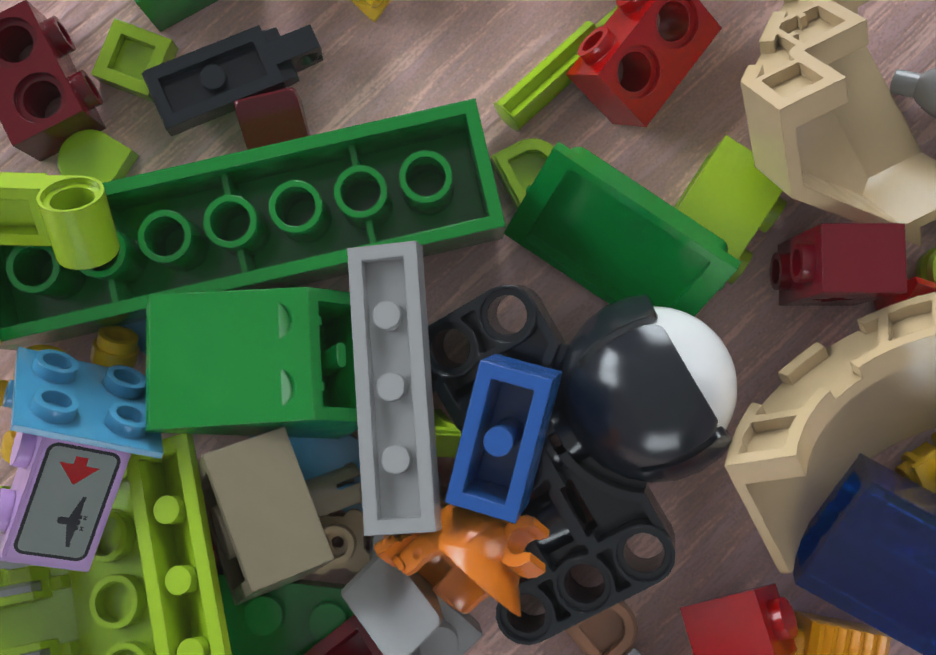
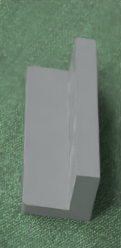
(393, 389)

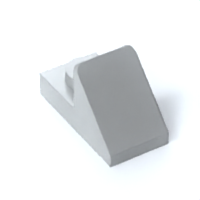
(406, 614)

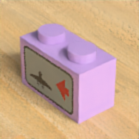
(58, 501)

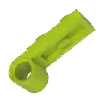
(59, 213)

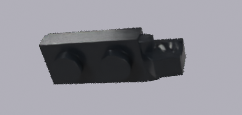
(241, 66)

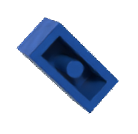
(503, 437)

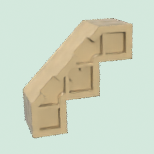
(829, 122)

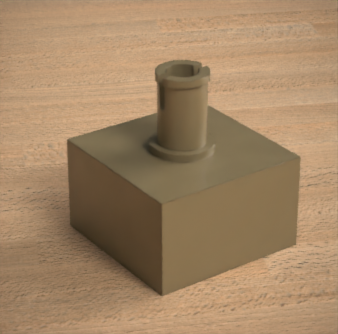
(267, 514)

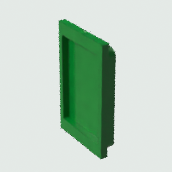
(618, 235)

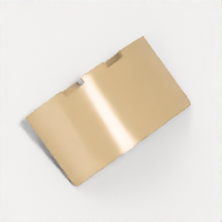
(827, 412)

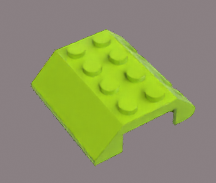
(149, 580)

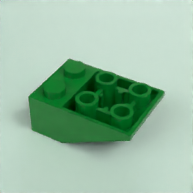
(251, 363)

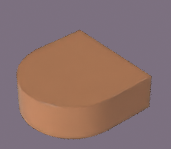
(606, 632)

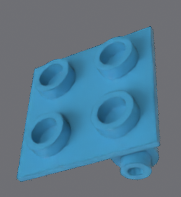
(80, 402)

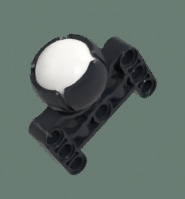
(635, 405)

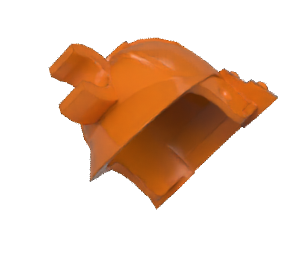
(469, 557)

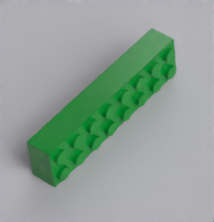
(264, 221)

